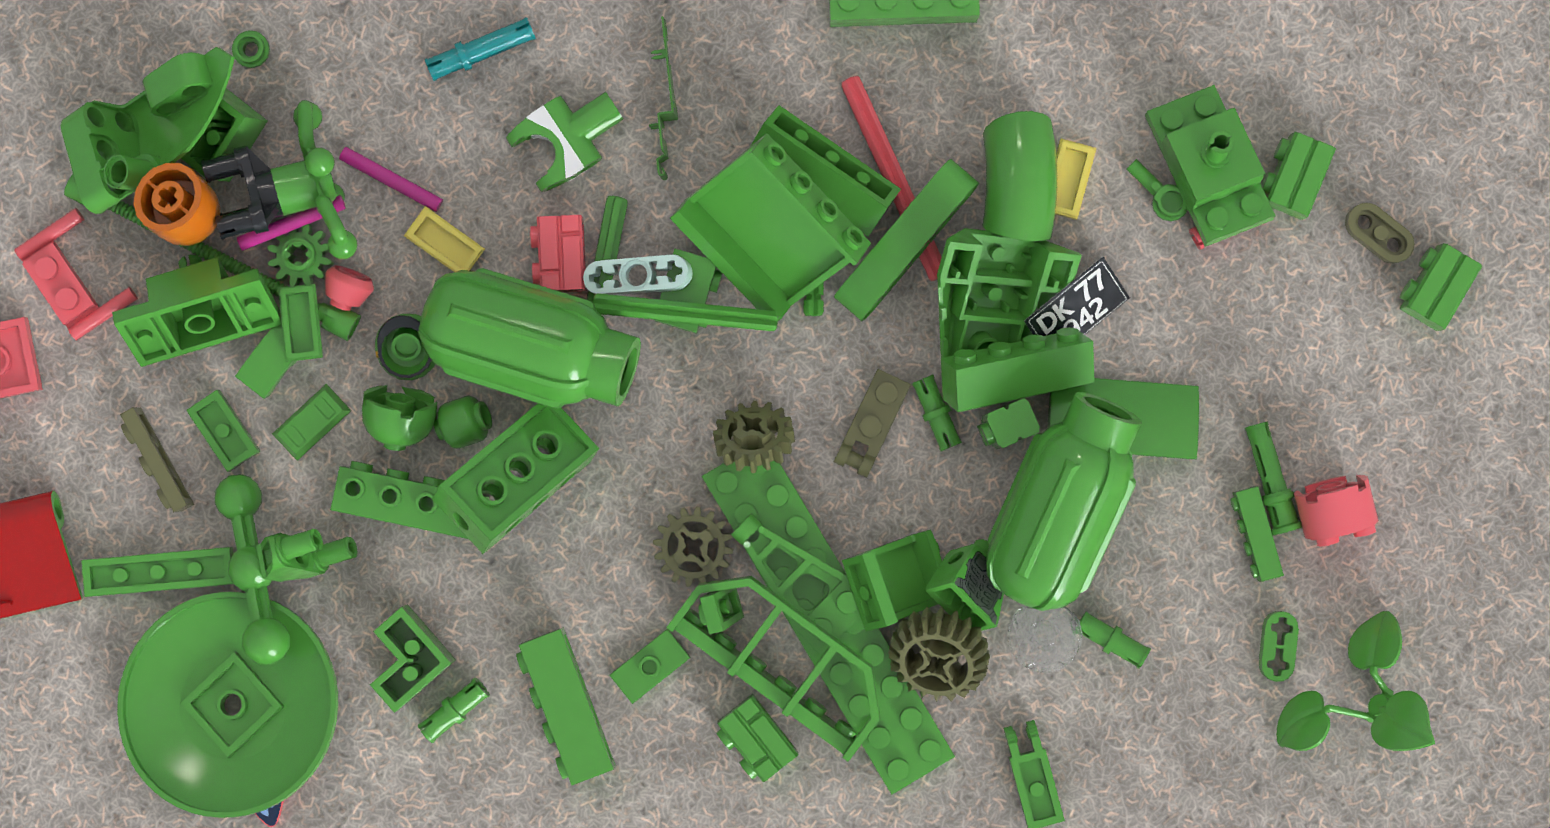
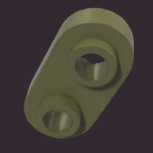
(1380, 230)

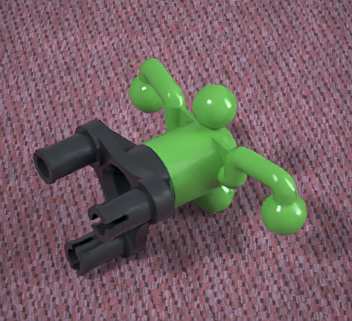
(286, 187)

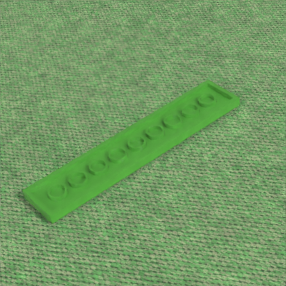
(906, 737)

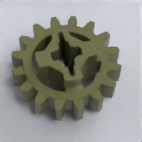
(754, 436)
(679, 557)

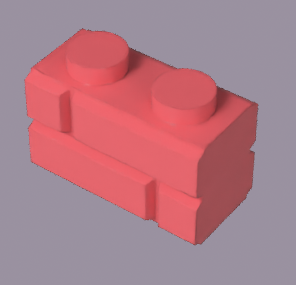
(559, 252)

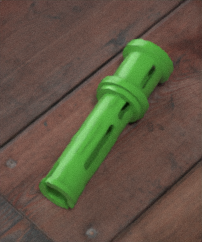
(1277, 496)

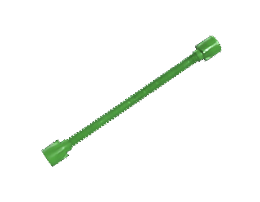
(334, 320)

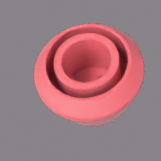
(347, 287)

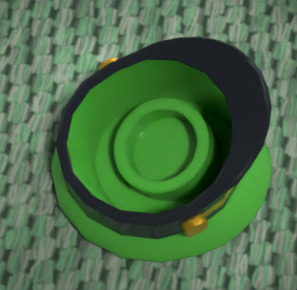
(401, 348)

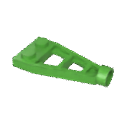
(837, 608)

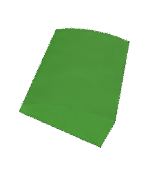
(1166, 412)

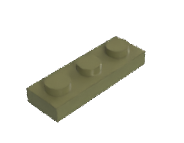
(155, 460)

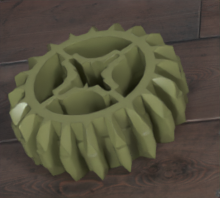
(941, 643)

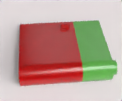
(34, 556)

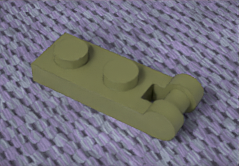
(872, 421)

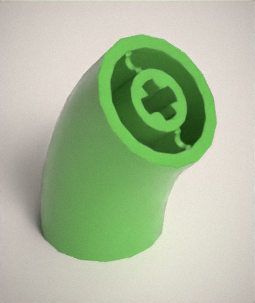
(1020, 176)

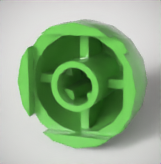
(398, 417)

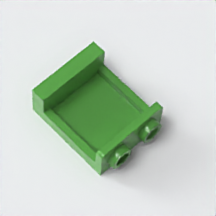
(893, 579)

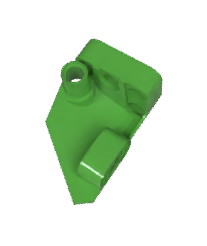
(120, 144)

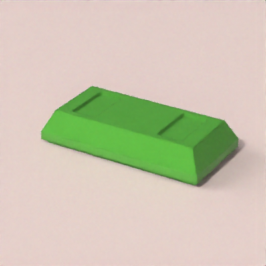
(300, 322)
(311, 422)

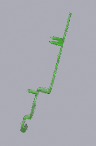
(668, 115)

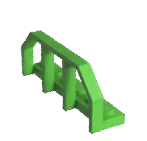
(779, 690)

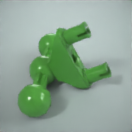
(275, 559)

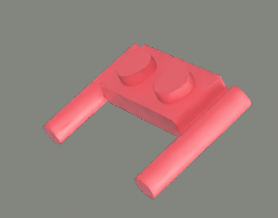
(62, 284)

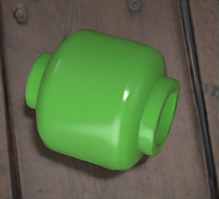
(463, 422)

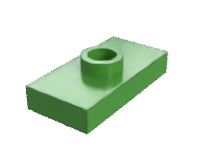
(650, 666)

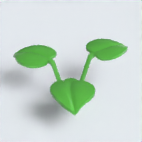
(1398, 719)

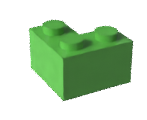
(231, 127)
(418, 654)

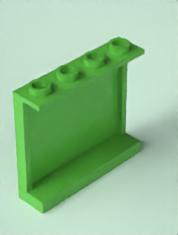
(769, 228)

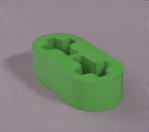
(1287, 647)

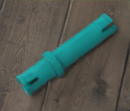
(479, 49)

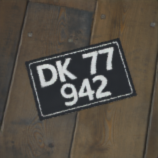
(1081, 302)

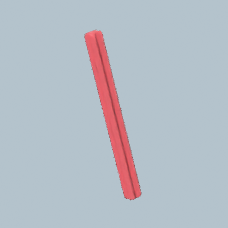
(886, 160)

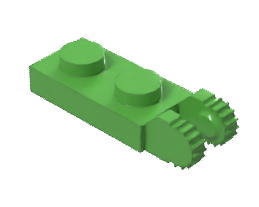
(1034, 780)

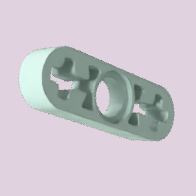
(610, 267)

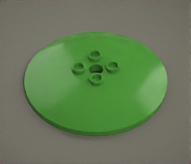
(177, 716)

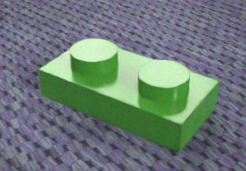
(223, 430)
(720, 610)

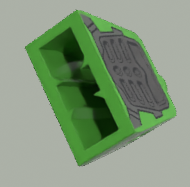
(964, 586)

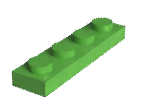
(156, 571)

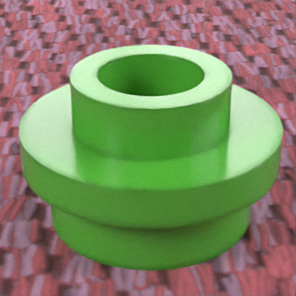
(242, 41)

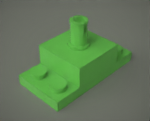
(1211, 164)
(195, 310)

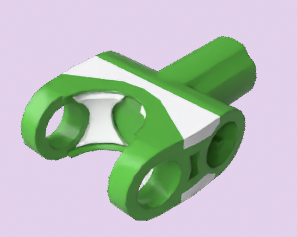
(570, 135)

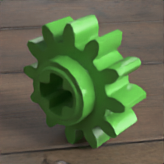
(300, 270)

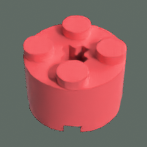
(1336, 509)

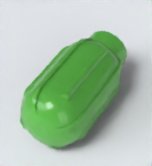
(526, 340)
(1064, 505)

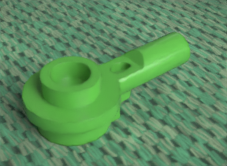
(1167, 198)

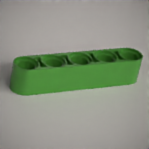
(906, 239)

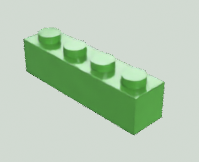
(1258, 534)

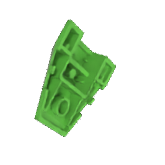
(995, 285)

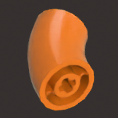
(176, 204)

